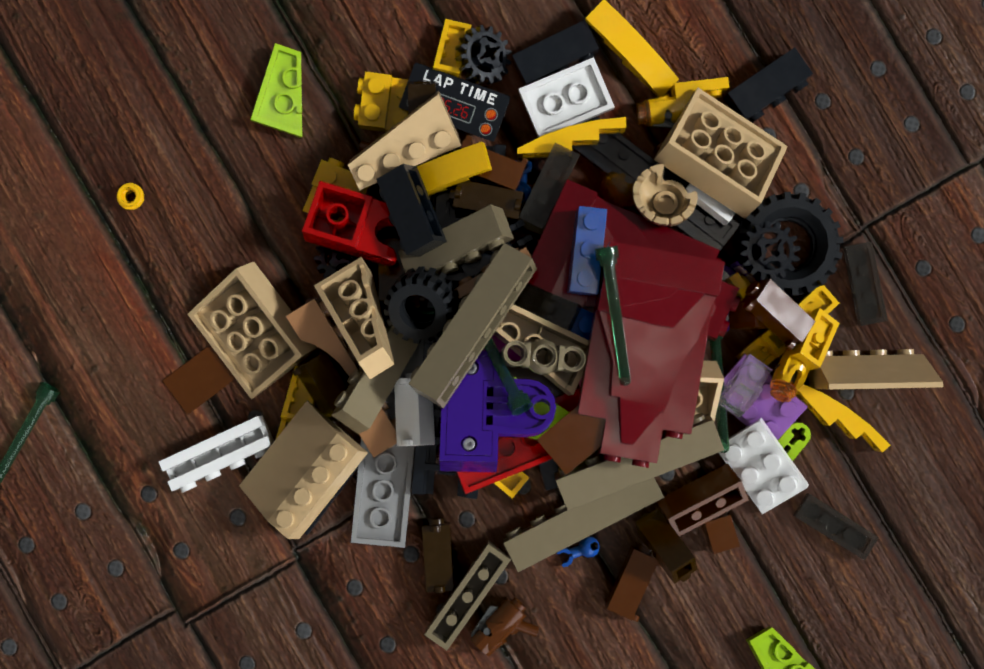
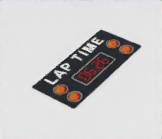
(468, 104)

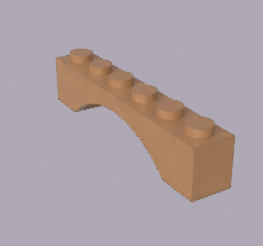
(313, 326)

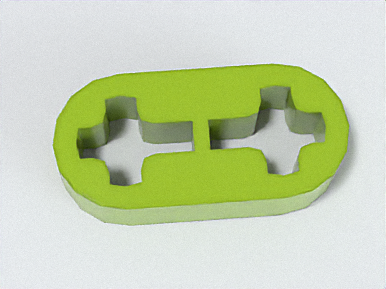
(797, 445)

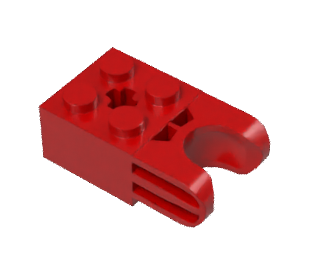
(357, 230)

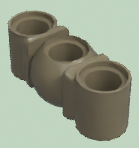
(556, 356)

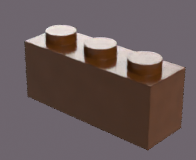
(703, 499)

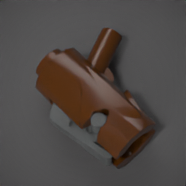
(499, 623)

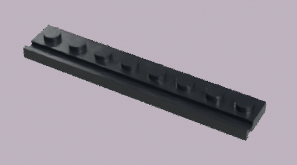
(622, 156)

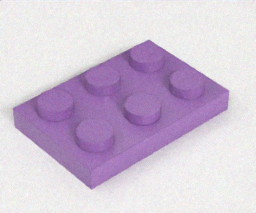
(775, 414)

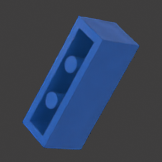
(587, 236)

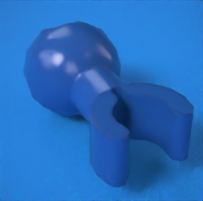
(523, 186)
(584, 548)

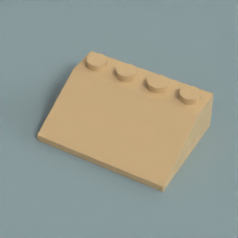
(721, 153)
(250, 329)
(874, 371)
(302, 471)

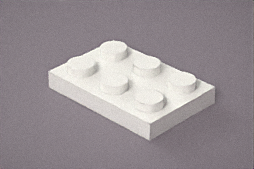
(566, 98)
(763, 466)

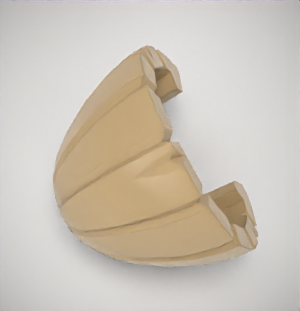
(662, 200)

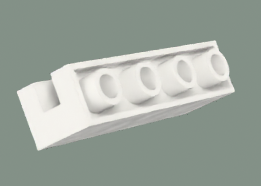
(217, 453)

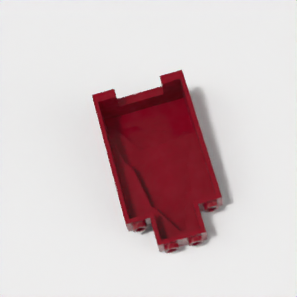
(555, 246)
(666, 328)

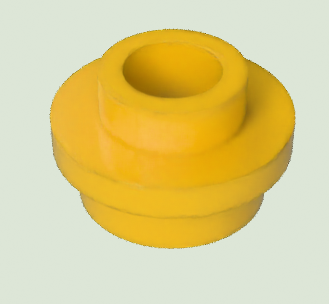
(123, 192)

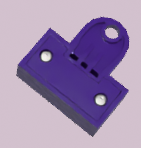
(481, 414)

